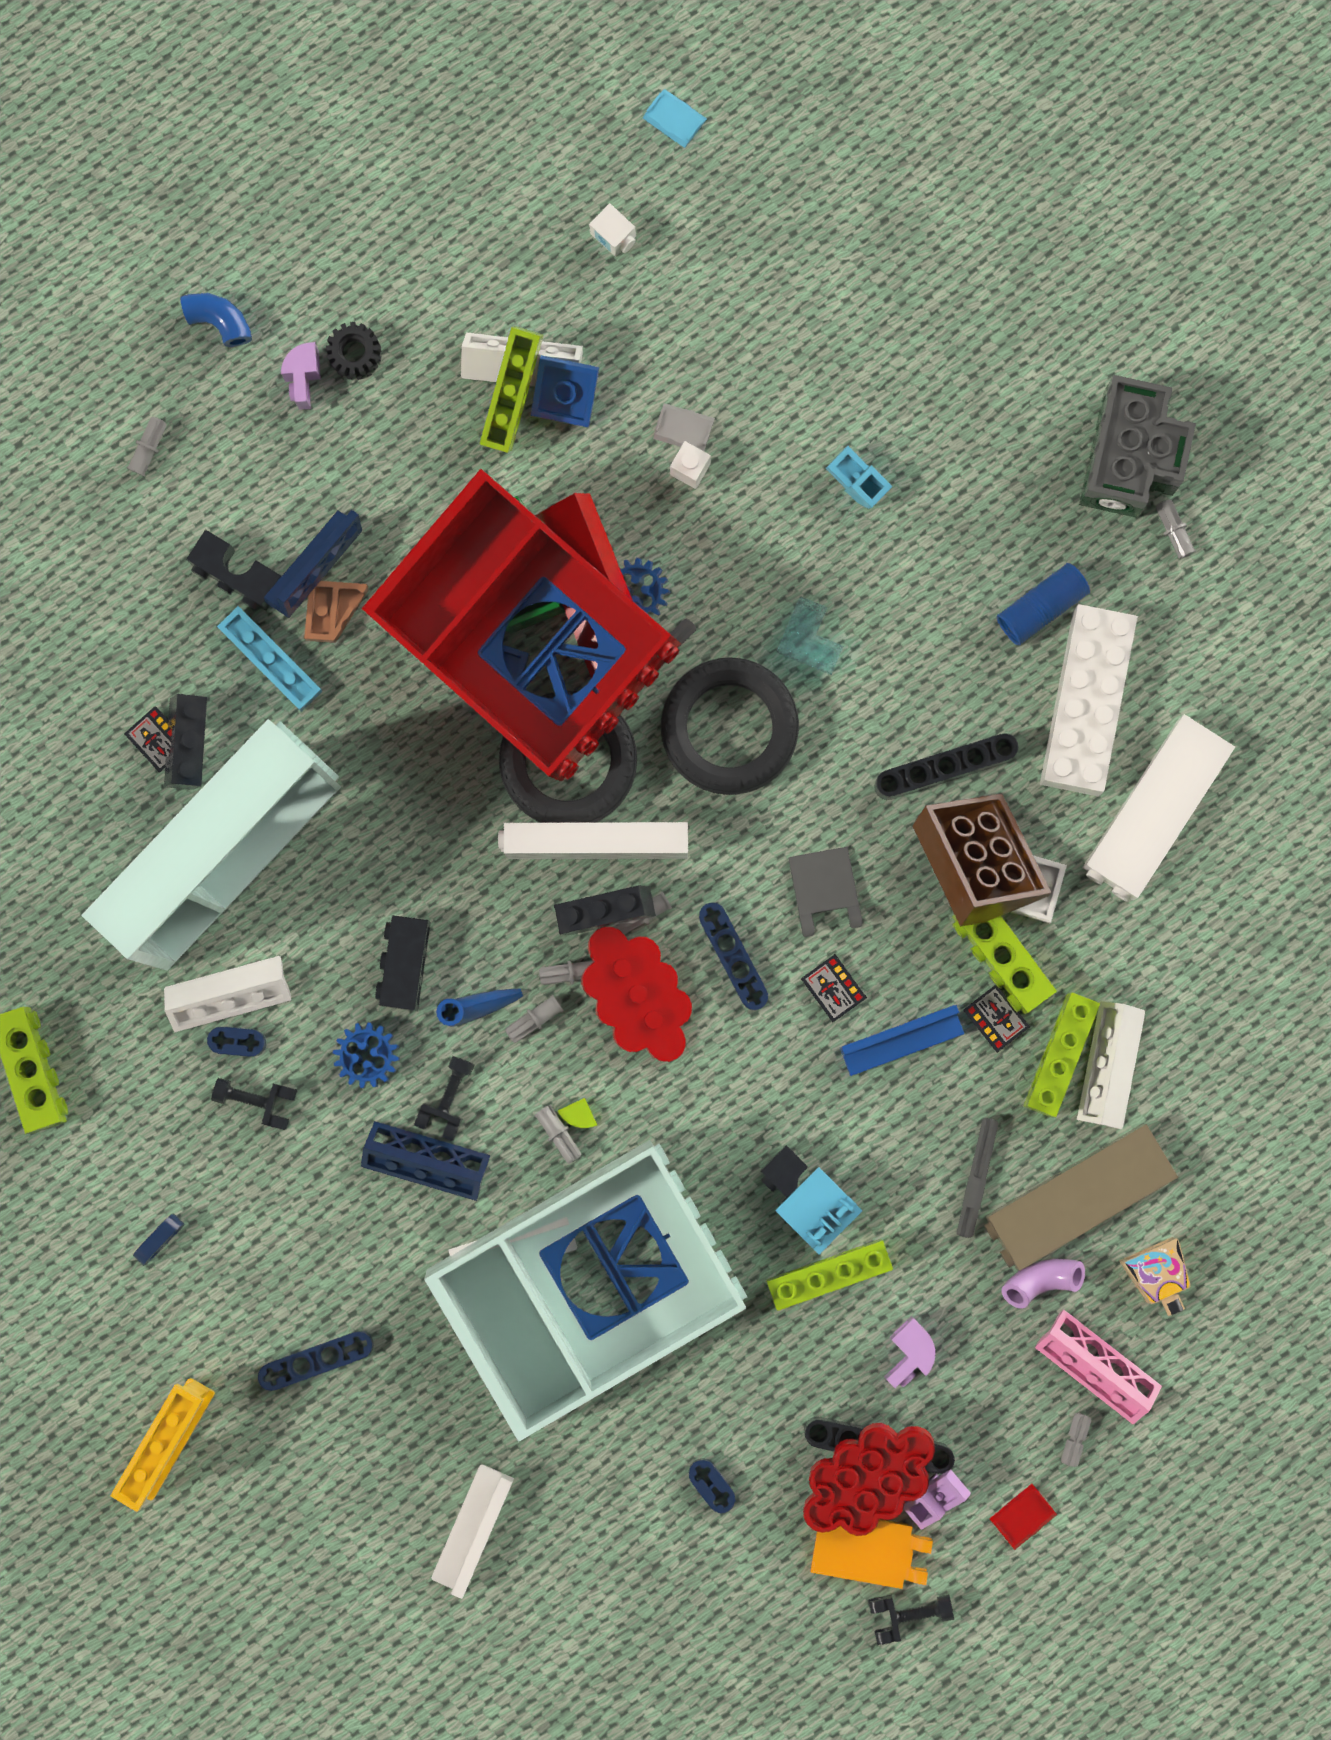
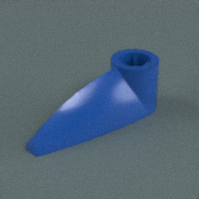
(477, 1005)

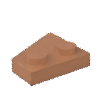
(331, 609)

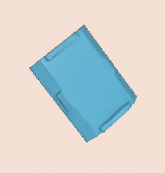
(674, 118)

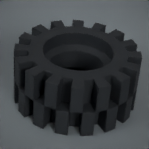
(341, 339)

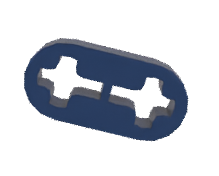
(236, 1034)
(158, 1239)
(706, 1490)

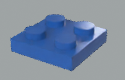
(564, 391)

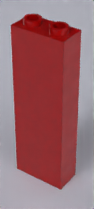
(581, 528)

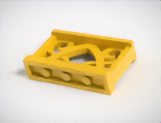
(163, 1444)

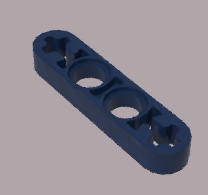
(737, 954)
(317, 1364)

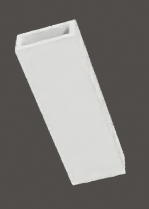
(1158, 808)
(595, 840)

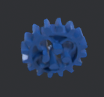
(655, 590)
(361, 1038)

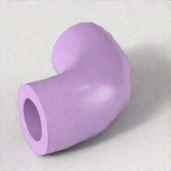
(1043, 1277)

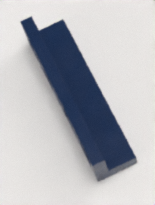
(314, 563)
(422, 1165)

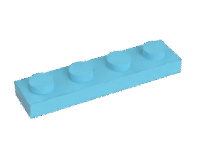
(269, 658)

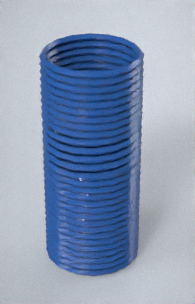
(1053, 595)

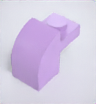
(918, 1350)

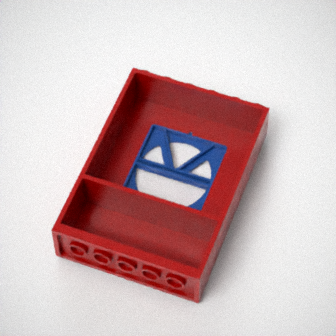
(465, 587)

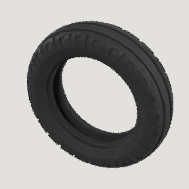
(737, 673)
(584, 810)

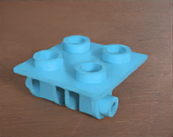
(818, 1210)

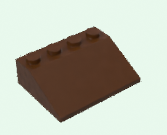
(980, 857)

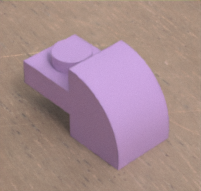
(299, 367)
(942, 1495)

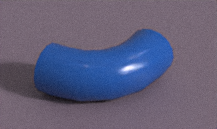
(220, 313)

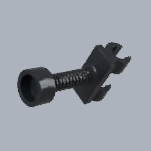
(459, 1069)
(223, 1091)
(940, 1609)

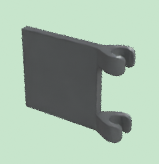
(823, 884)

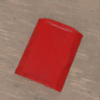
(1023, 1516)

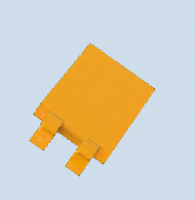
(876, 1558)

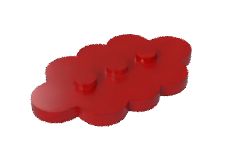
(636, 994)
(869, 1479)

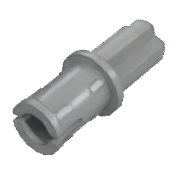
(147, 446)
(1175, 528)
(660, 903)
(563, 973)
(533, 1019)
(558, 1134)

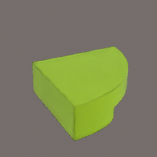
(578, 1114)

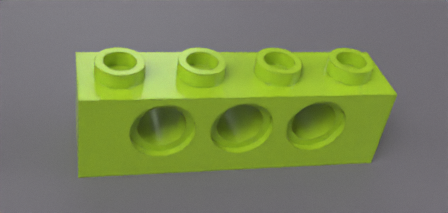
(511, 389)
(1038, 985)
(1061, 1054)
(33, 1117)
(829, 1274)

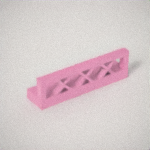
(1096, 1372)

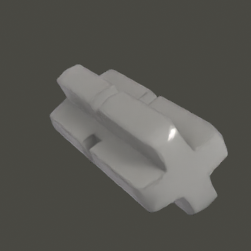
(1074, 1446)

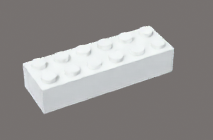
(1088, 700)

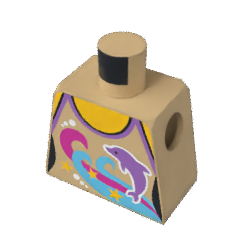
(1159, 1274)

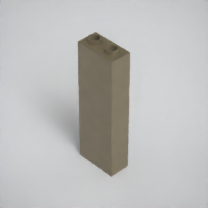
(1080, 1197)

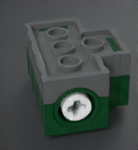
(1135, 448)

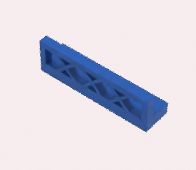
(902, 1040)

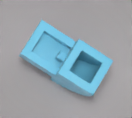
(858, 478)

